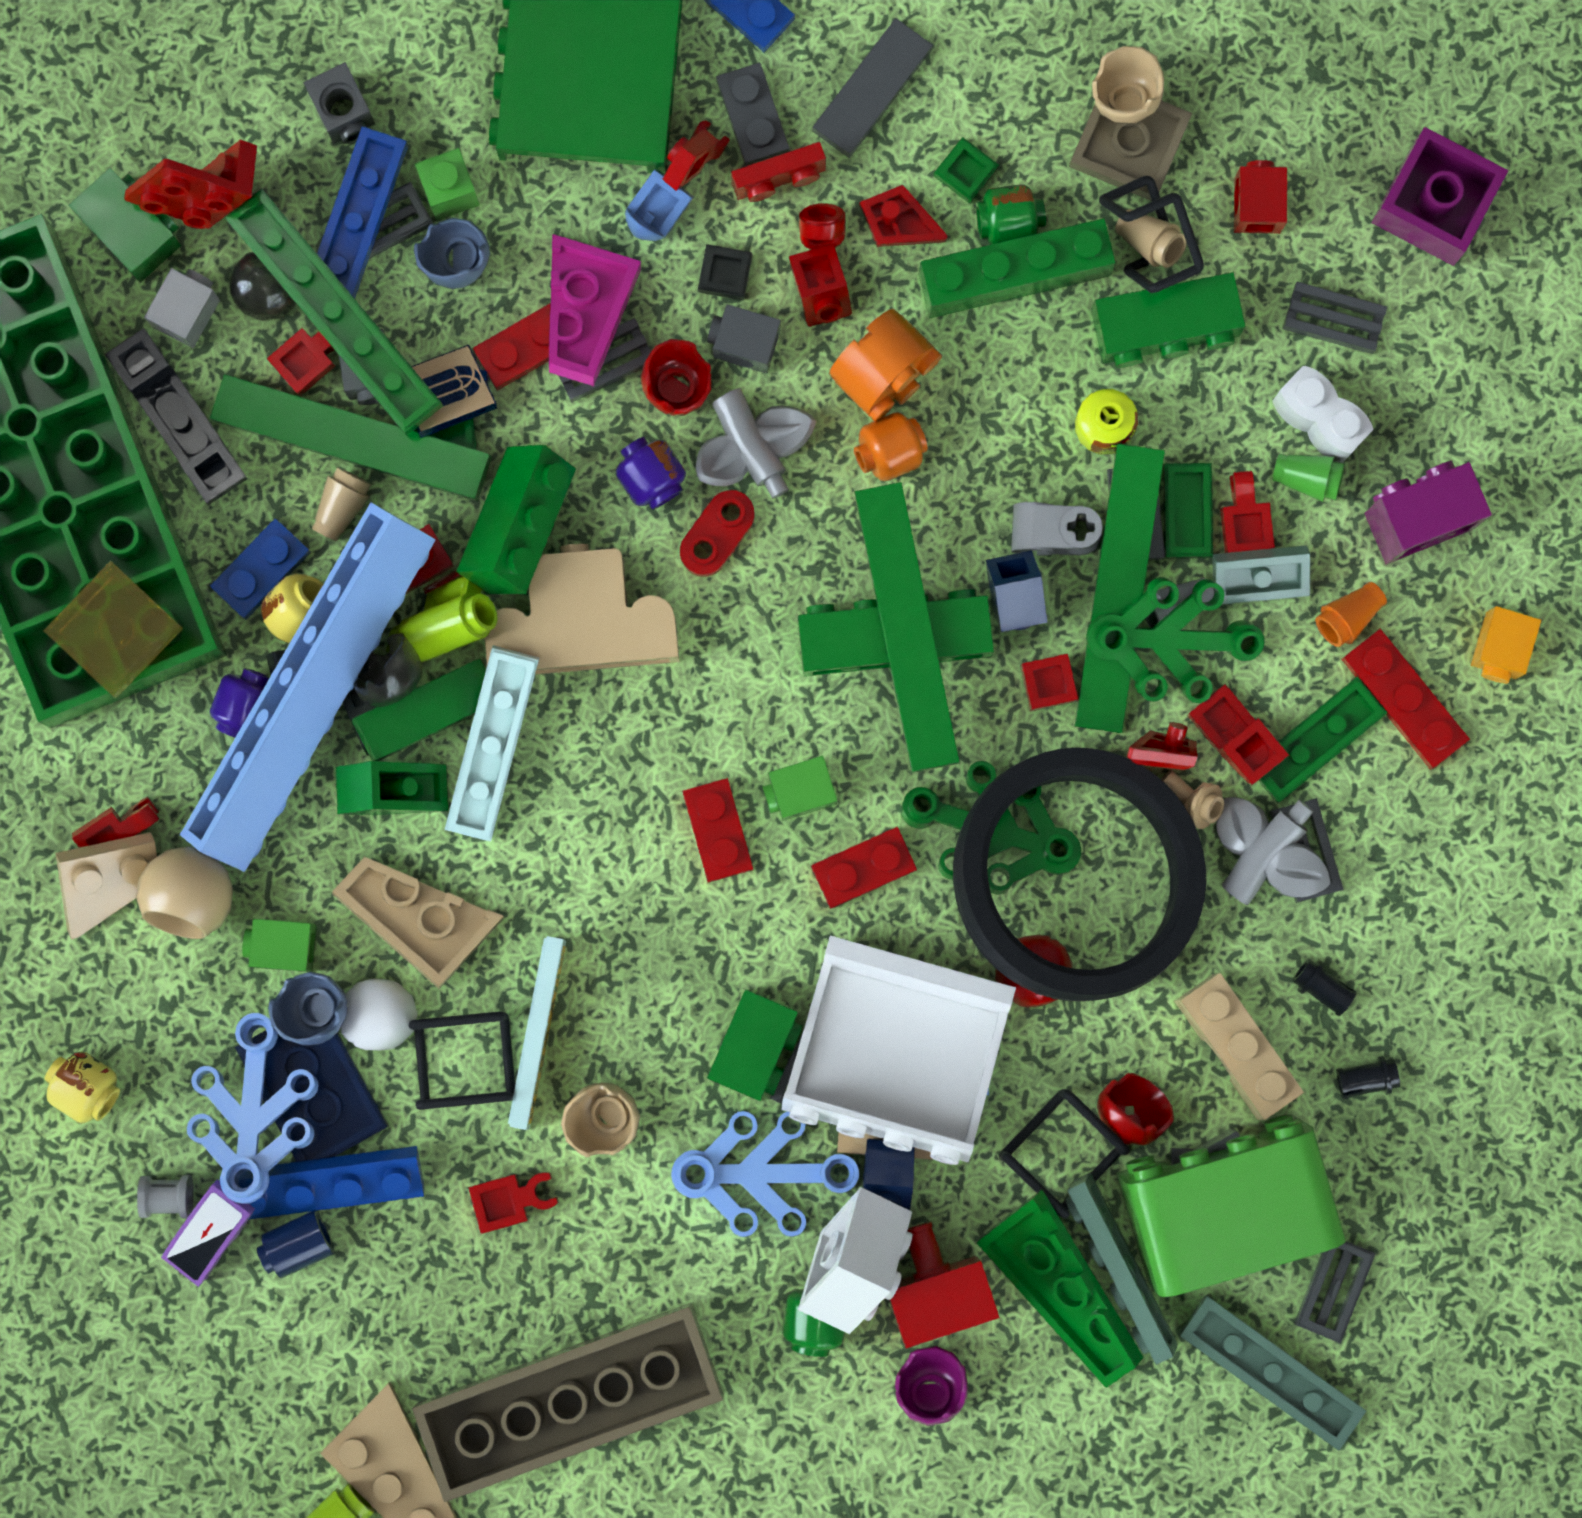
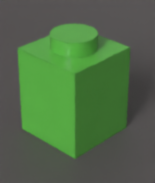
(447, 184)
(800, 789)
(280, 945)

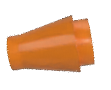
(1349, 615)

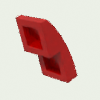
(1237, 735)

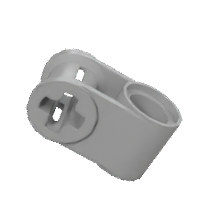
(1045, 527)

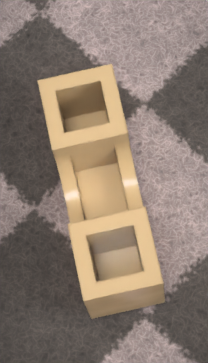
(1240, 1046)

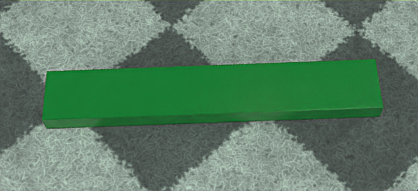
(334, 312)
(350, 437)
(1120, 579)
(906, 627)

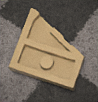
(101, 879)

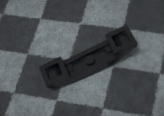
(176, 416)

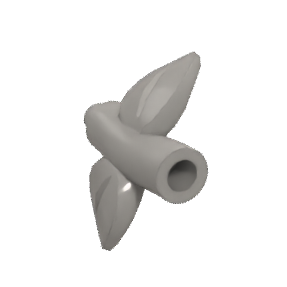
(752, 443)
(1269, 851)

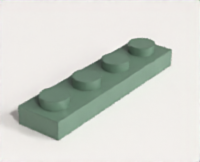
(1129, 1284)
(1272, 1372)

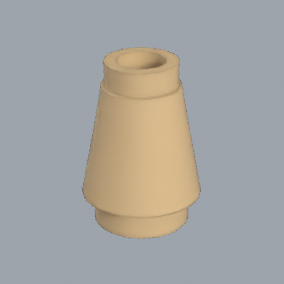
(1153, 239)
(340, 503)

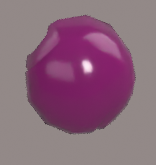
(931, 1402)

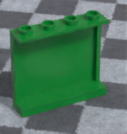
(587, 80)

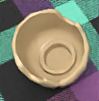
(1128, 84)
(586, 1130)

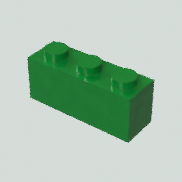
(1168, 320)
(516, 519)

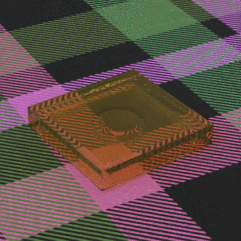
(113, 629)

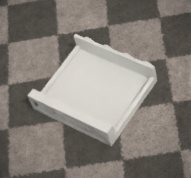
(898, 1050)

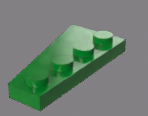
(1056, 1280)

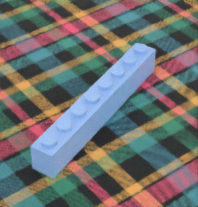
(307, 688)

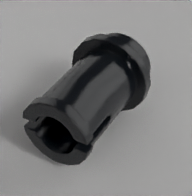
(1324, 986)
(1368, 1078)

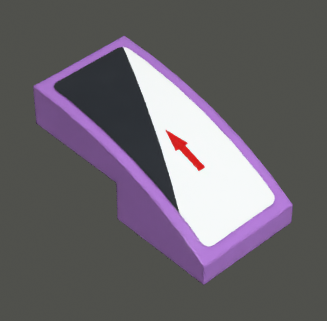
(206, 1234)

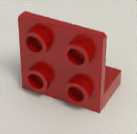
(195, 194)

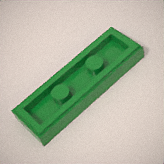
(422, 712)
(1322, 737)

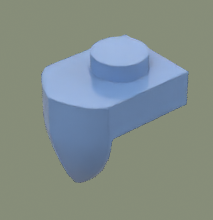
(656, 208)

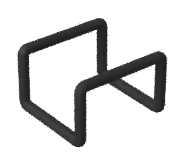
(1157, 204)
(421, 1024)
(1005, 1155)

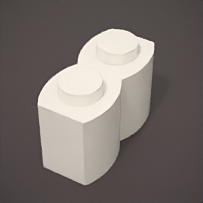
(1314, 407)

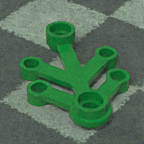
(1169, 636)
(1005, 835)

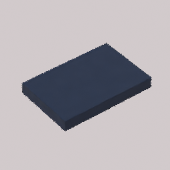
(342, 1108)

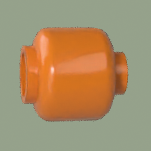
(891, 446)

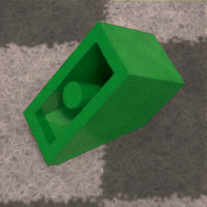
(391, 788)

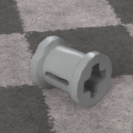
(165, 1196)

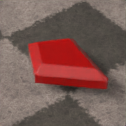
(900, 220)
(1165, 750)

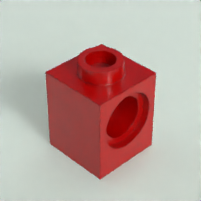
(1260, 198)

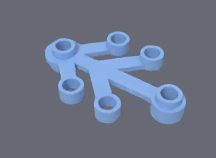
(251, 1116)
(755, 1173)

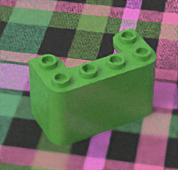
(1231, 1208)

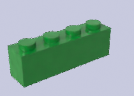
(1016, 268)
(855, 640)

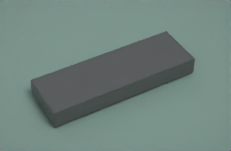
(872, 88)

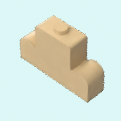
(584, 617)

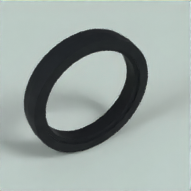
(1166, 816)

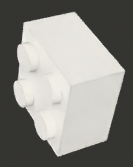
(857, 1261)

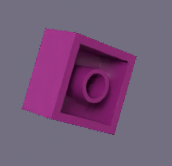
(1439, 196)
(1428, 512)

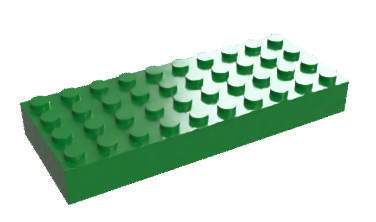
(75, 486)

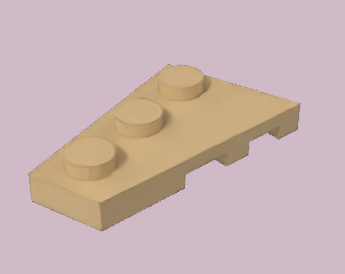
(418, 921)
(386, 1462)

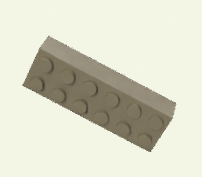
(567, 1402)

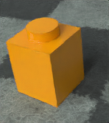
(1505, 644)

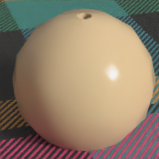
(185, 893)

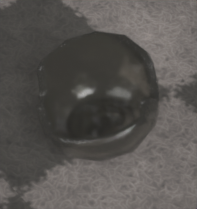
(257, 291)
(390, 675)

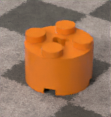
(884, 364)

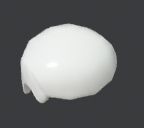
(378, 1014)

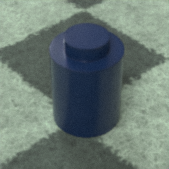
(295, 1245)

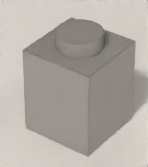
(183, 306)

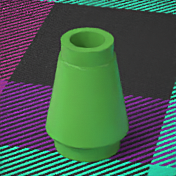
(1311, 475)

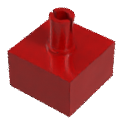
(939, 1294)

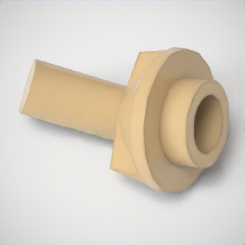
(1203, 804)

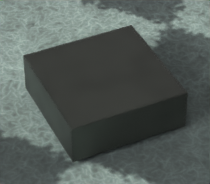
(725, 272)

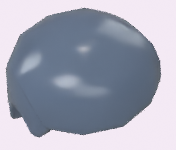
(469, 253)
(308, 1009)

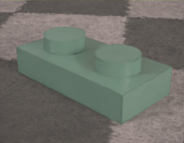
(1263, 574)

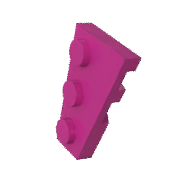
(586, 306)

